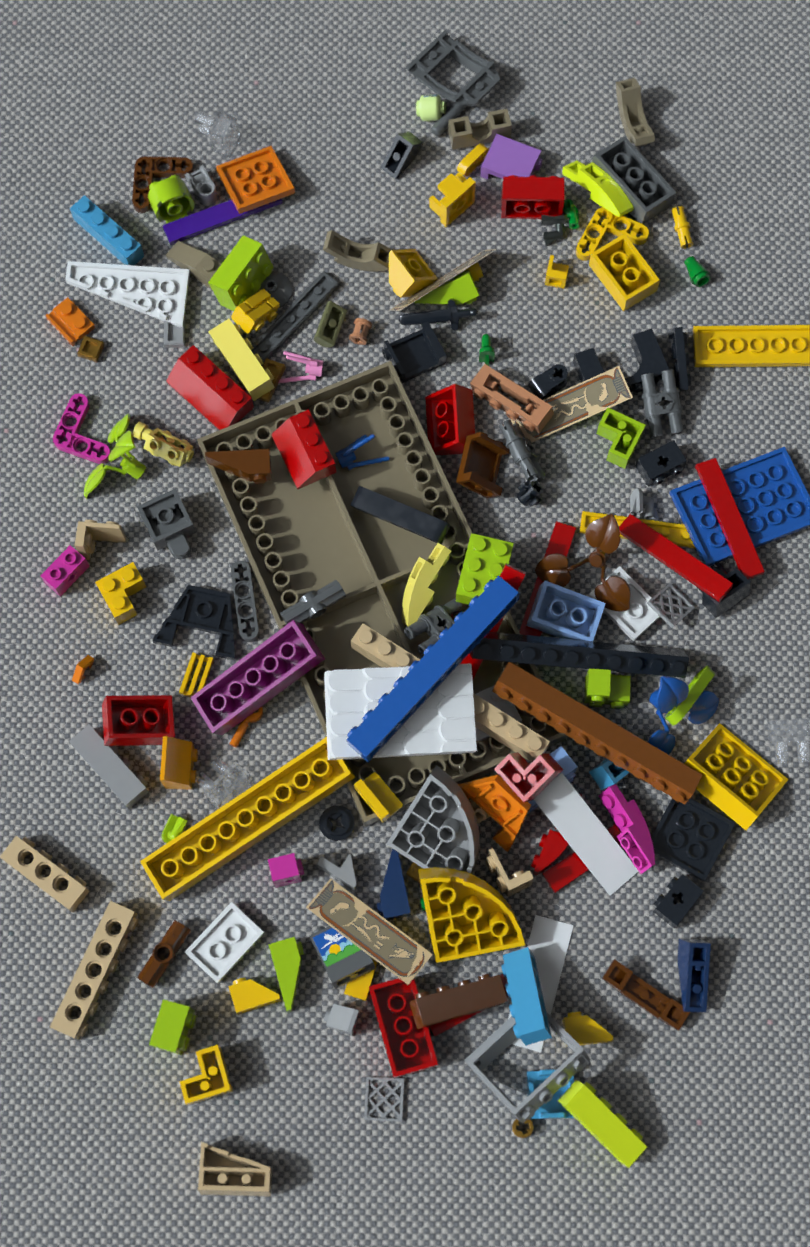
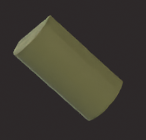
(330, 325)

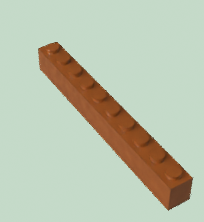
(597, 733)

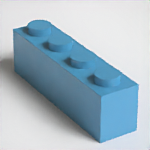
(107, 232)
(526, 996)

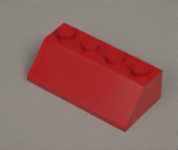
(209, 389)

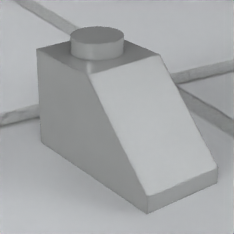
(342, 1019)

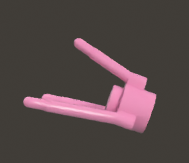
(313, 367)

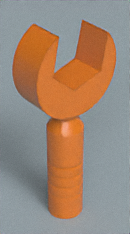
(243, 727)

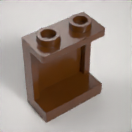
(481, 464)

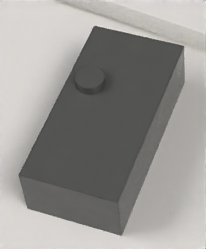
(637, 178)

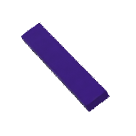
(208, 220)

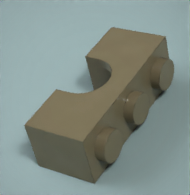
(467, 134)

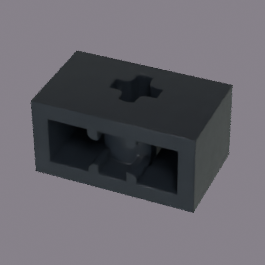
(665, 455)
(689, 895)

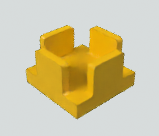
(458, 197)

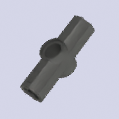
(314, 603)

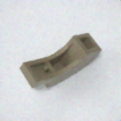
(357, 255)

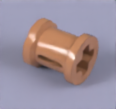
(357, 337)

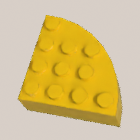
(466, 915)

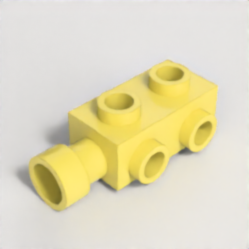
(167, 449)

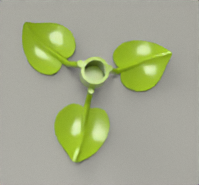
(123, 445)

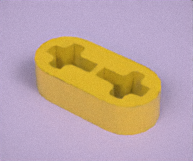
(472, 160)

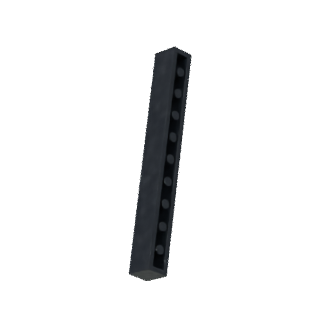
(582, 654)

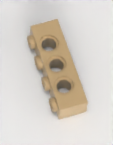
(15, 855)

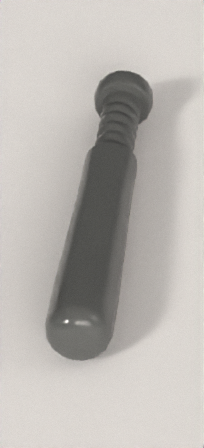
(442, 124)

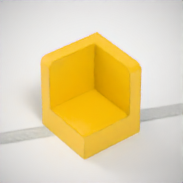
(556, 274)

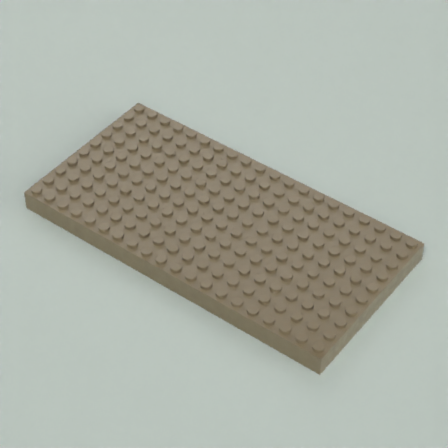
(314, 537)

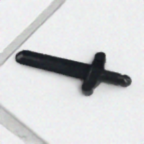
(451, 314)

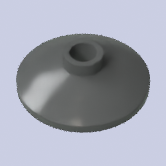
(283, 288)

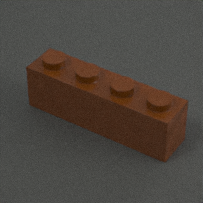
(458, 1001)

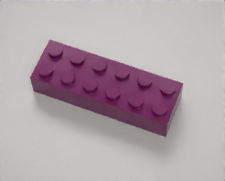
(257, 678)

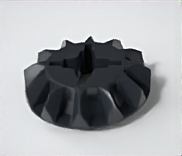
(334, 813)

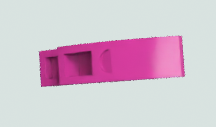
(634, 831)

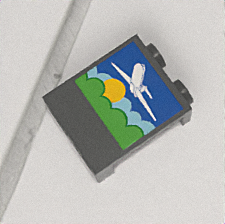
(340, 956)

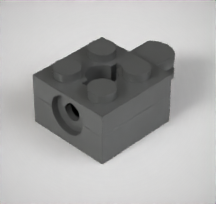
(168, 523)

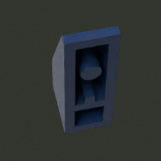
(393, 894)
(694, 973)

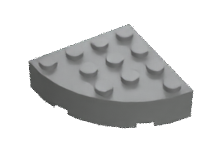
(439, 827)

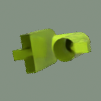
(173, 828)

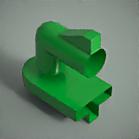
(486, 353)

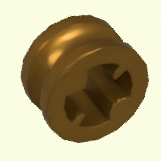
(518, 1133)

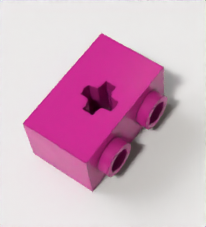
(65, 570)
(286, 870)

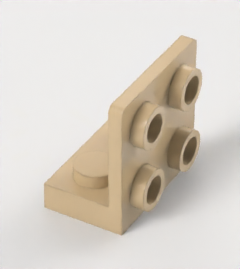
(91, 530)
(518, 881)

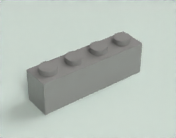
(109, 766)

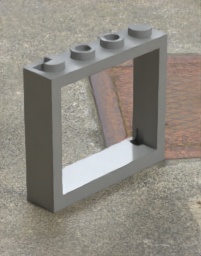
(499, 1041)

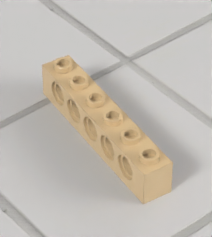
(113, 915)

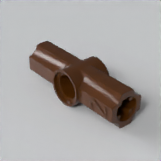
(173, 941)

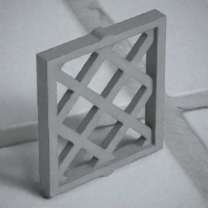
(661, 613)
(383, 1118)

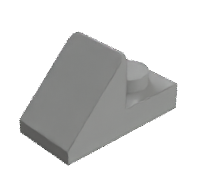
(344, 874)

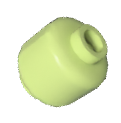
(430, 107)

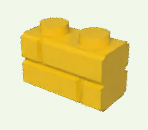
(255, 311)

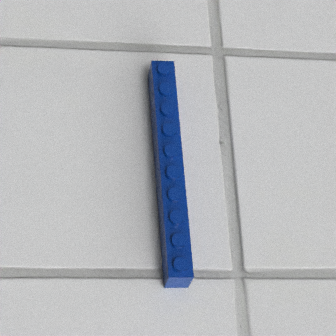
(432, 669)

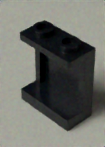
(415, 353)

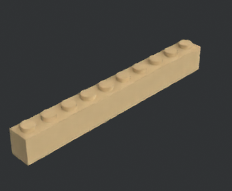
(487, 717)

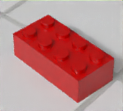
(406, 1047)

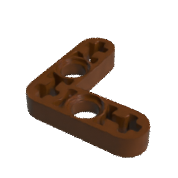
(152, 171)

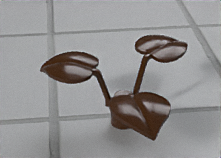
(605, 538)

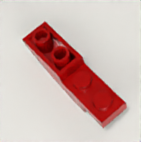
(553, 847)

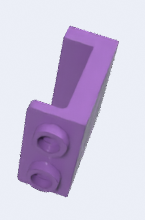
(510, 158)

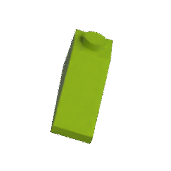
(460, 288)
(287, 966)

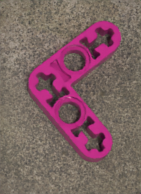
(73, 438)

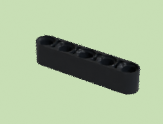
(400, 515)

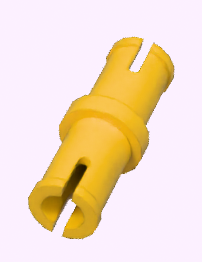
(682, 227)

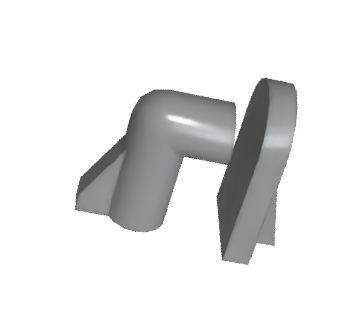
(637, 501)

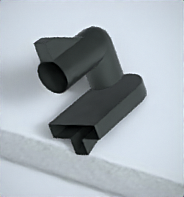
(559, 233)

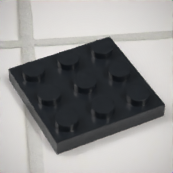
(691, 837)

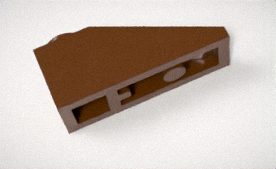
(247, 464)

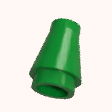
(698, 273)

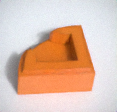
(81, 667)

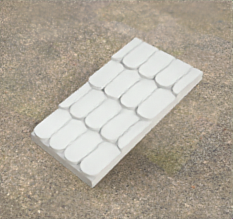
(438, 726)

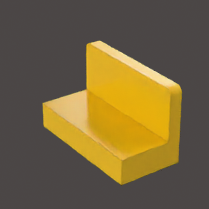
(378, 796)

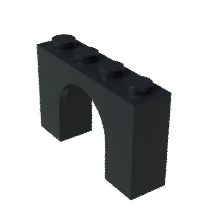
(646, 351)

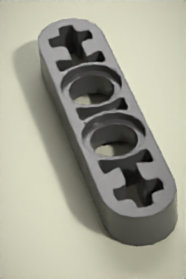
(243, 601)

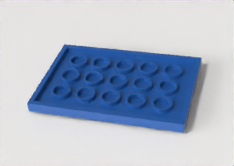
(767, 497)

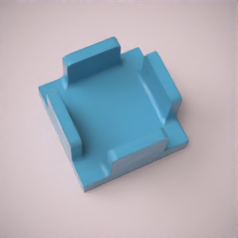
(553, 1108)

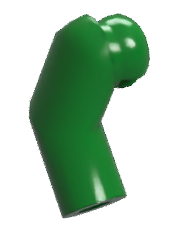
(572, 212)

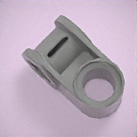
(201, 183)

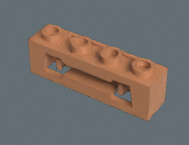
(485, 386)

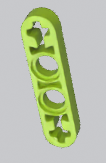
(696, 687)

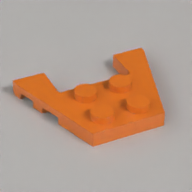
(501, 804)

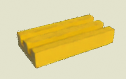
(201, 658)

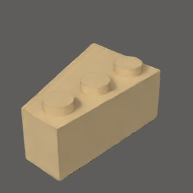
(231, 1175)

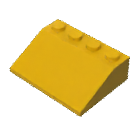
(735, 776)

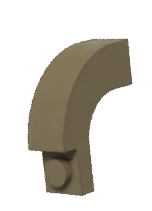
(632, 113)

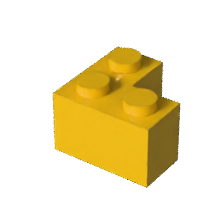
(118, 587)
(213, 1078)

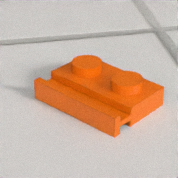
(70, 321)

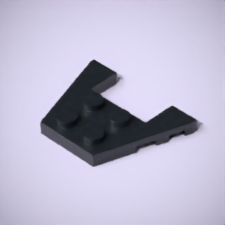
(202, 611)

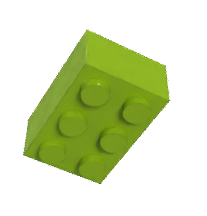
(241, 273)
(482, 562)

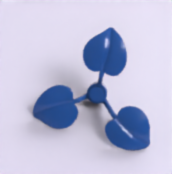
(667, 697)

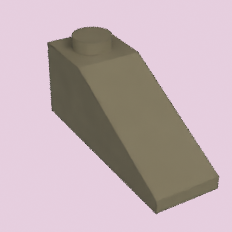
(199, 263)

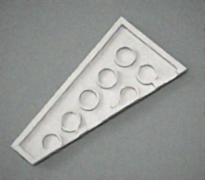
(142, 288)

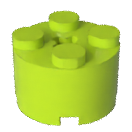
(170, 199)

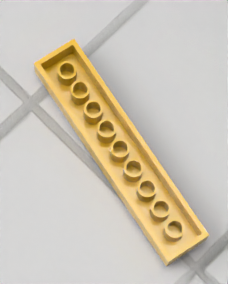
(245, 820)

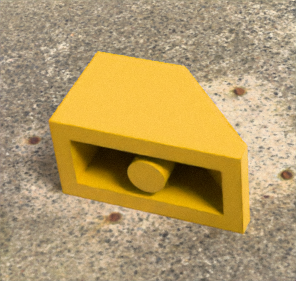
(250, 995)
(585, 1030)

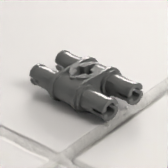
(672, 409)
(522, 451)
(433, 623)

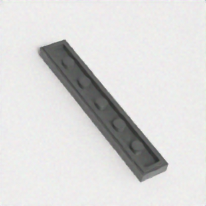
(295, 316)

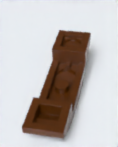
(645, 995)

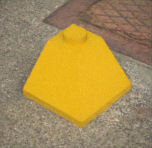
(408, 272)

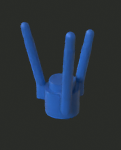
(346, 456)

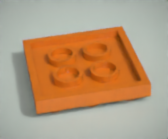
(255, 179)

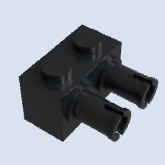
(739, 591)

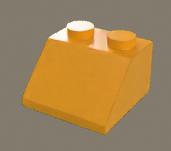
(177, 763)

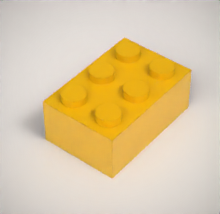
(624, 272)

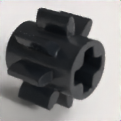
(529, 493)

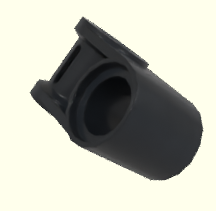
(547, 384)

